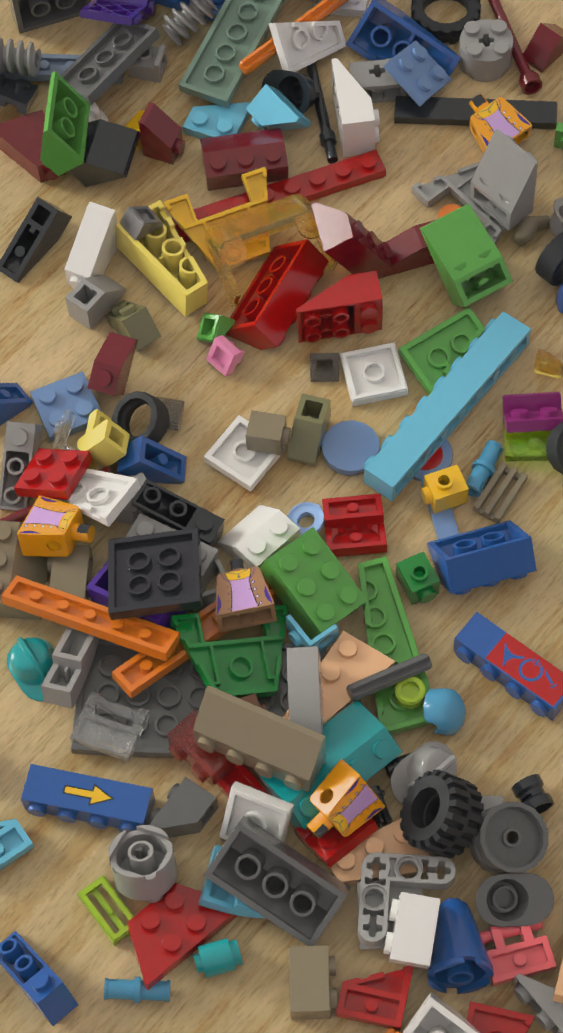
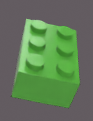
(312, 583)

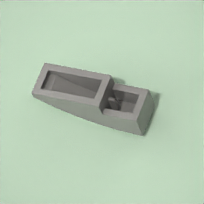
(69, 668)
(305, 687)

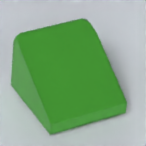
(213, 326)

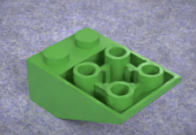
(465, 256)

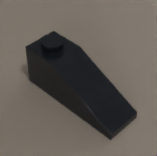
(34, 238)

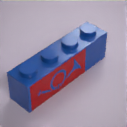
(512, 665)

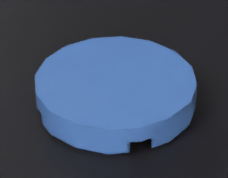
(349, 446)

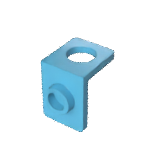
(300, 639)

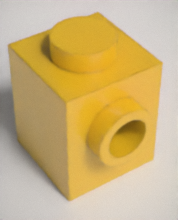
(444, 489)

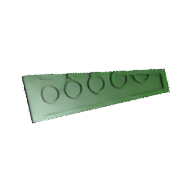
(390, 634)

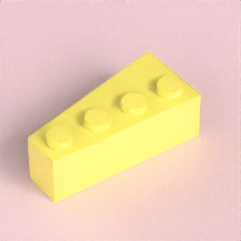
(166, 263)

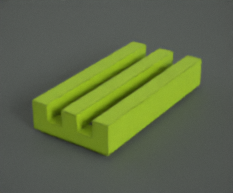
(92, 888)

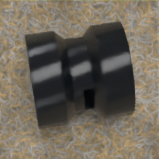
(531, 793)

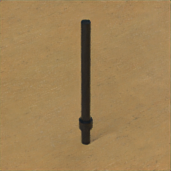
(327, 136)

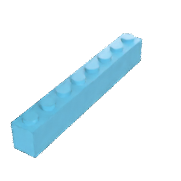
(446, 406)

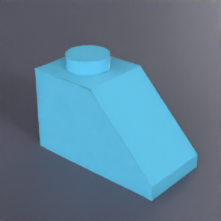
(274, 110)

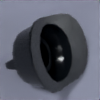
(294, 86)

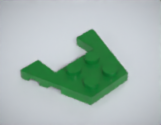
(235, 665)

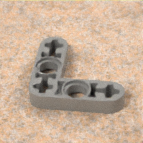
(392, 878)

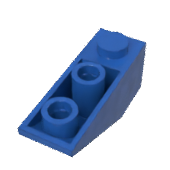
(36, 979)

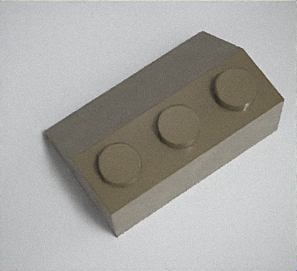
(14, 563)

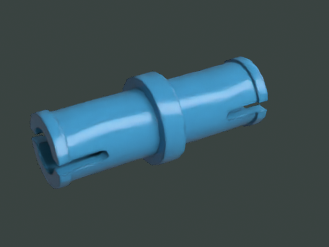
(483, 467)
(135, 990)

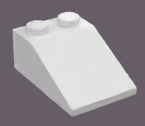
(354, 113)

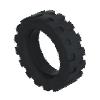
(445, 32)

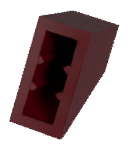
(23, 142)

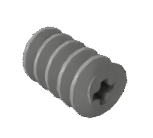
(188, 19)
(19, 59)

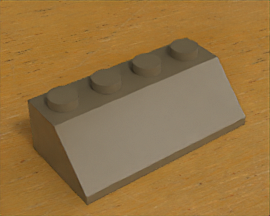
(259, 739)

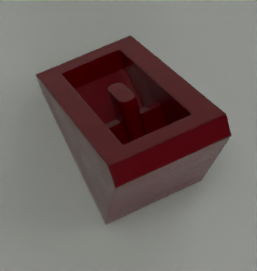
(544, 46)

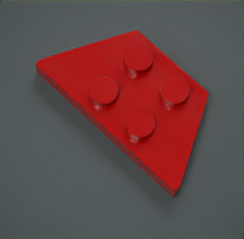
(172, 931)

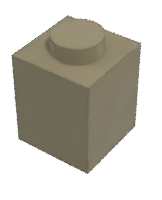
(267, 432)

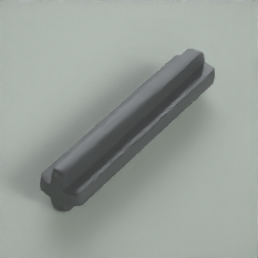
(389, 677)

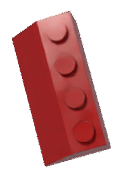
(276, 294)

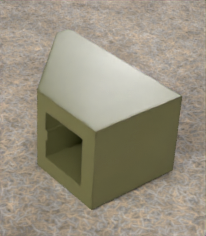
(134, 322)
(309, 429)

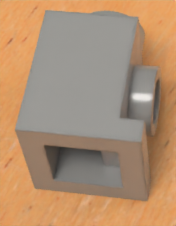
(150, 64)

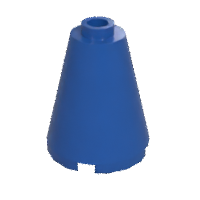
(458, 951)

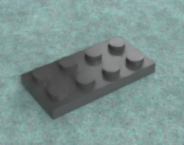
(109, 58)

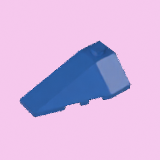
(388, 30)

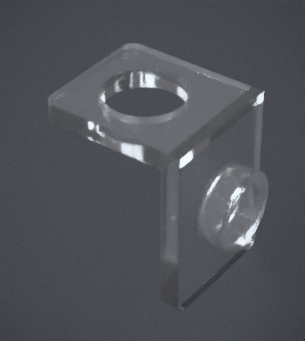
(62, 431)

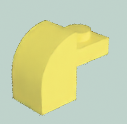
(104, 439)

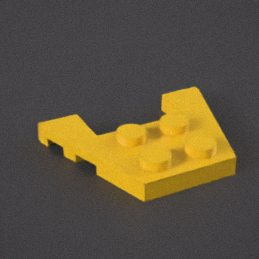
(184, 215)

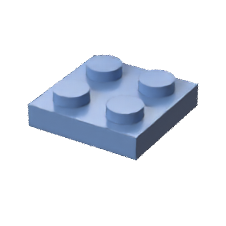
(417, 73)
(65, 394)

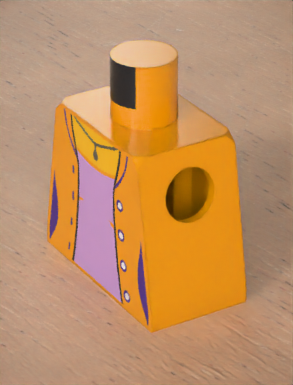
(495, 116)
(53, 529)
(343, 802)

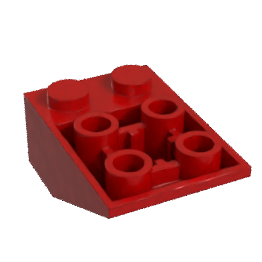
(343, 309)

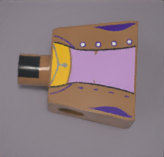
(243, 598)

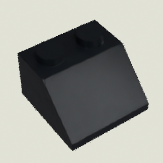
(107, 153)

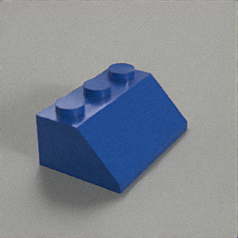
(482, 557)

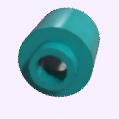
(218, 957)

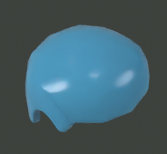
(445, 710)

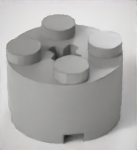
(485, 49)
(143, 863)

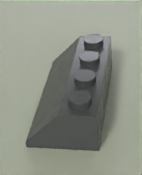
(277, 881)

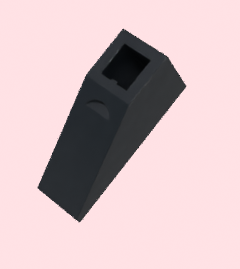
(178, 512)

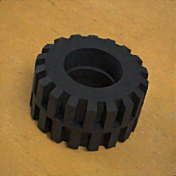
(441, 814)

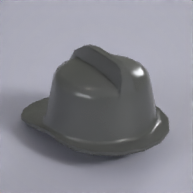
(514, 899)

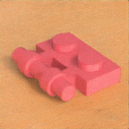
(525, 957)

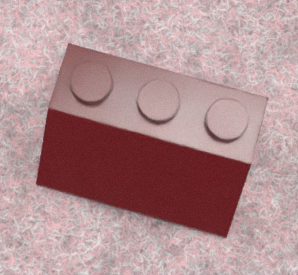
(236, 154)
(350, 241)

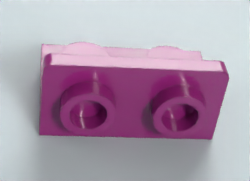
(531, 411)

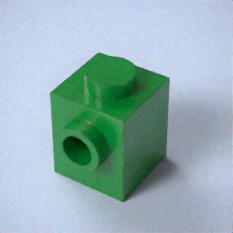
(418, 578)

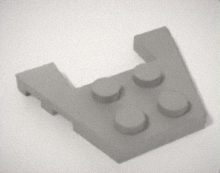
(459, 187)

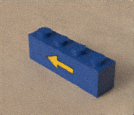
(86, 799)

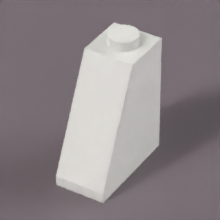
(93, 244)

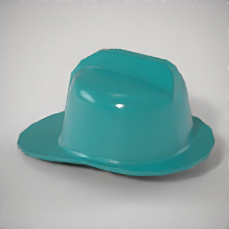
(29, 665)

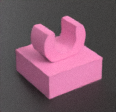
(224, 355)

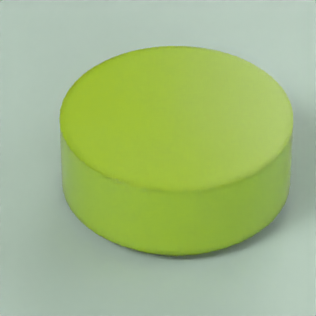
(410, 692)

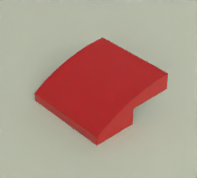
(355, 525)

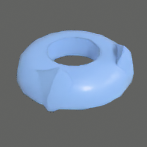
(307, 509)

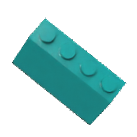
(349, 736)

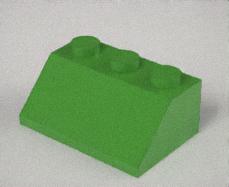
(64, 127)

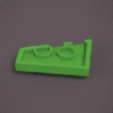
(438, 348)

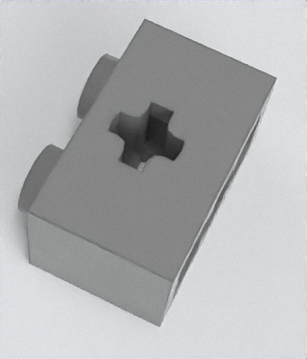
(376, 80)

